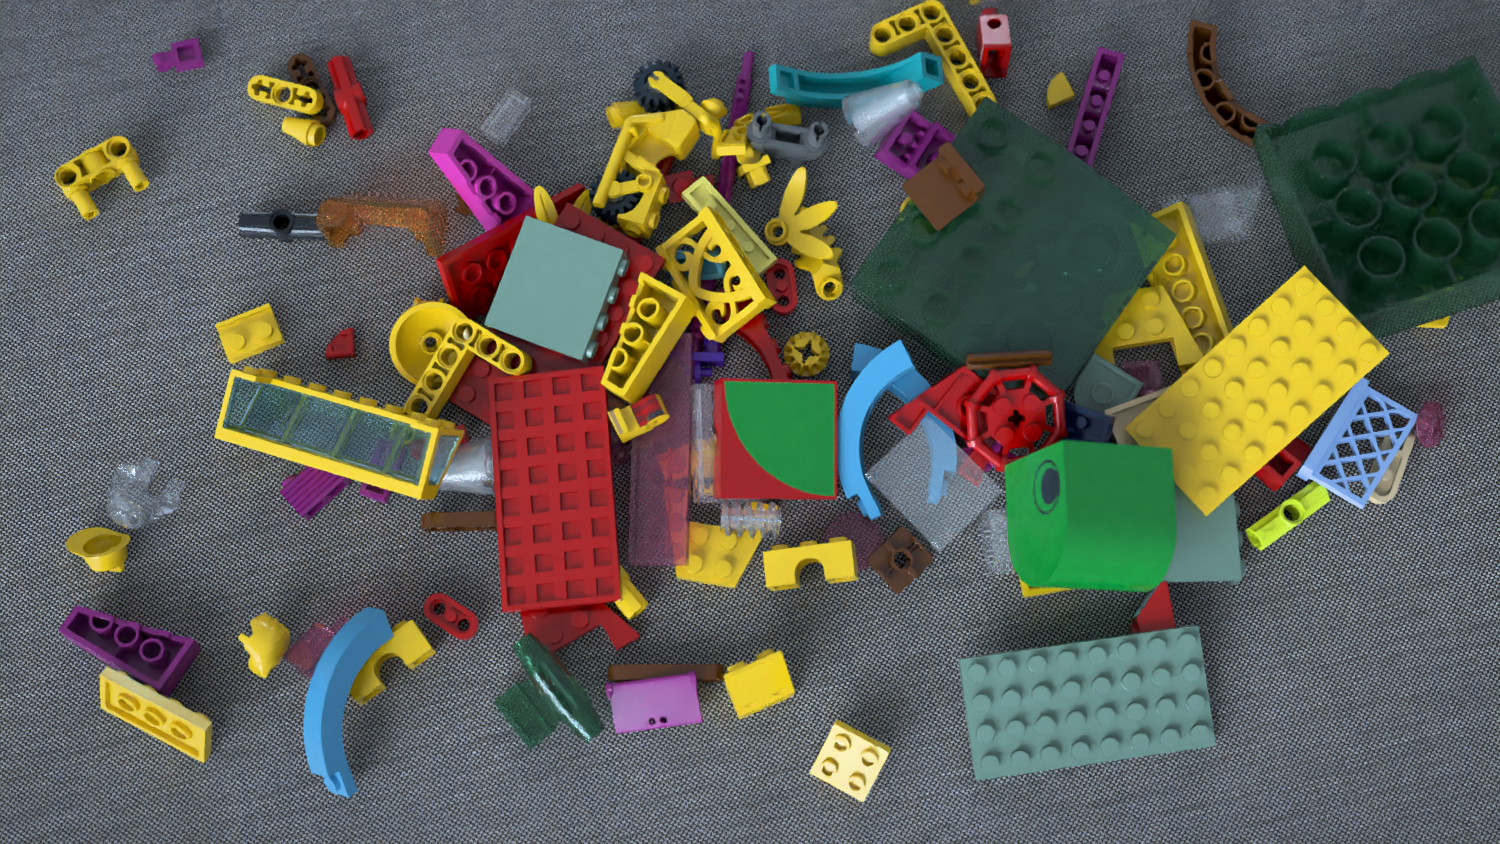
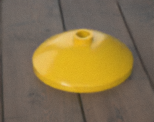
(409, 336)

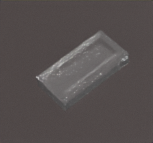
(506, 116)

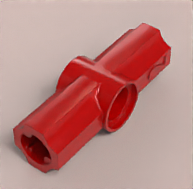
(350, 97)

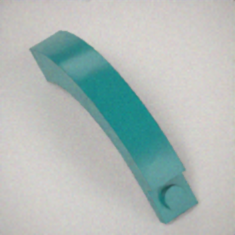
(829, 89)

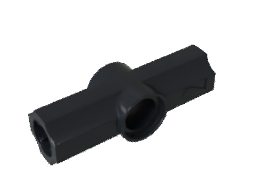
(267, 225)

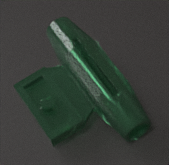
(547, 697)

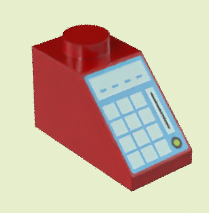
(1154, 612)

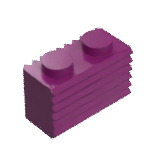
(312, 490)

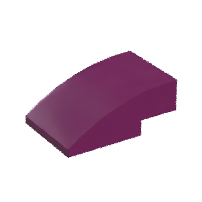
(912, 145)

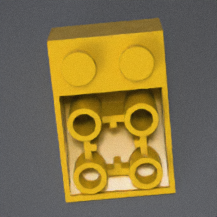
(758, 683)

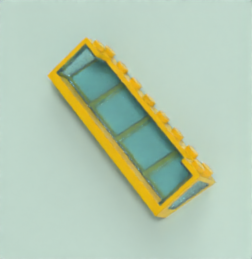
(337, 432)

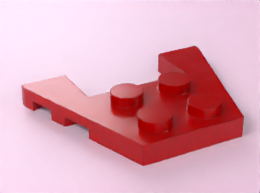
(946, 403)
(565, 625)

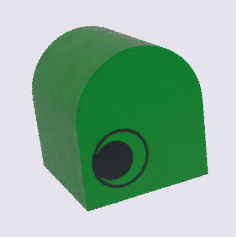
(1092, 516)

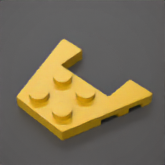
(1148, 321)
(718, 558)

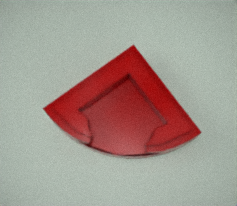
(342, 345)

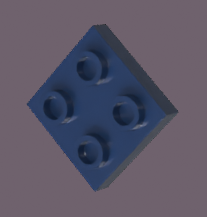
(1087, 424)

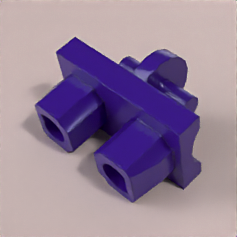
(710, 357)

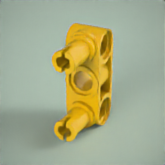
(96, 168)

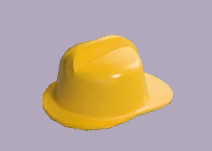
(100, 548)

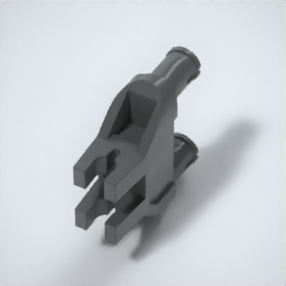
(787, 141)

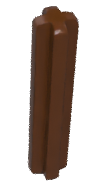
(1009, 359)

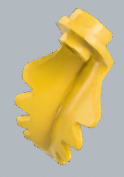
(822, 270)

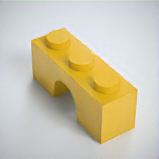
(785, 564)
(407, 644)

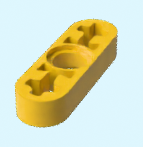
(277, 87)

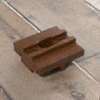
(916, 559)

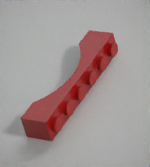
(756, 335)

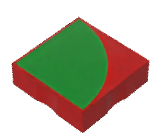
(775, 439)

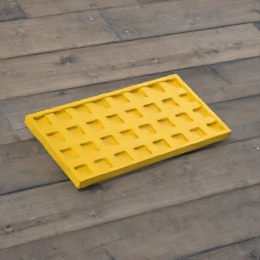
(1258, 389)

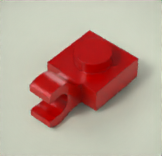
(681, 181)

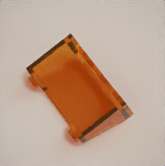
(345, 213)

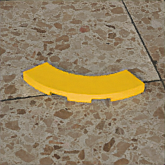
(735, 141)

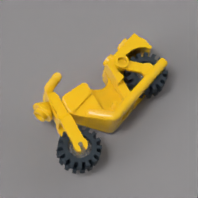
(648, 140)

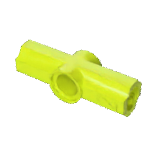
(1276, 524)

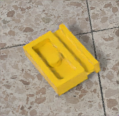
(250, 333)

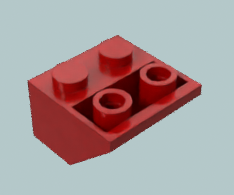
(1283, 464)

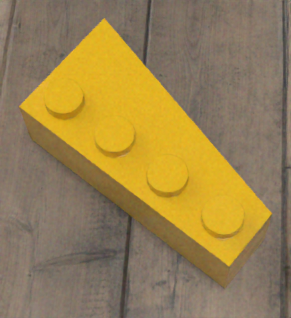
(647, 338)

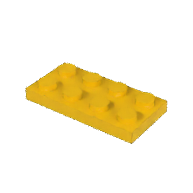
(156, 714)

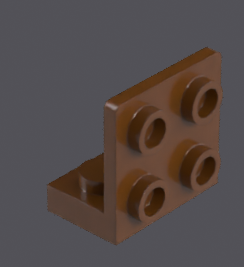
(944, 187)

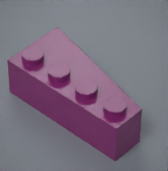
(140, 651)

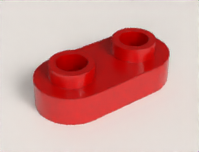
(782, 288)
(452, 616)

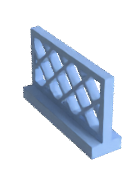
(1333, 436)

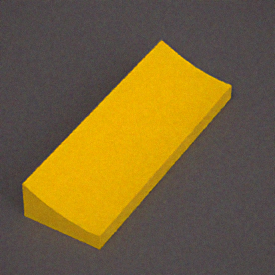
(1190, 280)

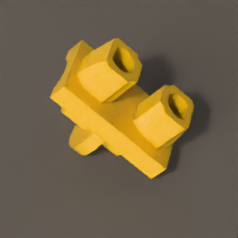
(753, 167)

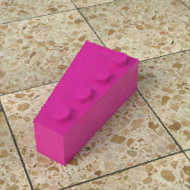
(480, 179)

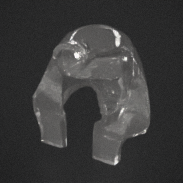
(129, 498)

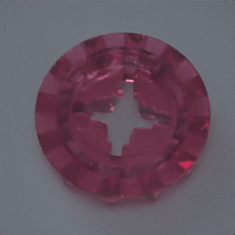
(1430, 424)

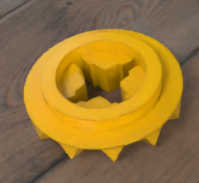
(813, 364)

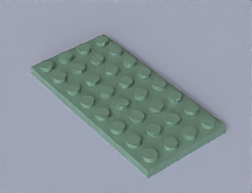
(1086, 702)

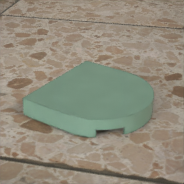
(1104, 385)

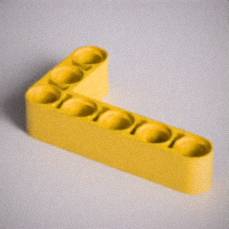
(930, 31)
(452, 374)

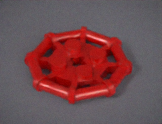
(1002, 407)

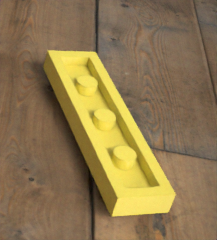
(704, 194)

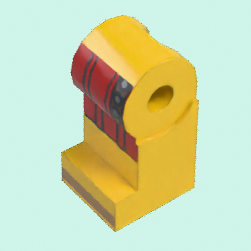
(639, 417)

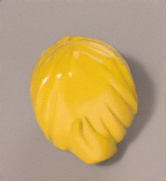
(266, 644)

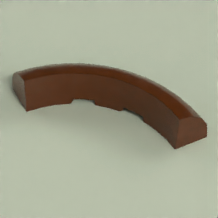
(1212, 89)

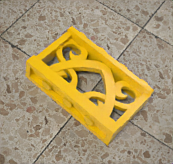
(750, 284)

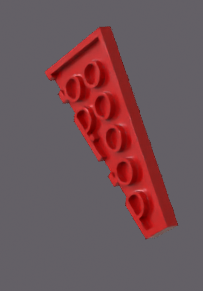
(476, 268)

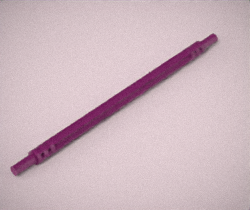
(728, 168)

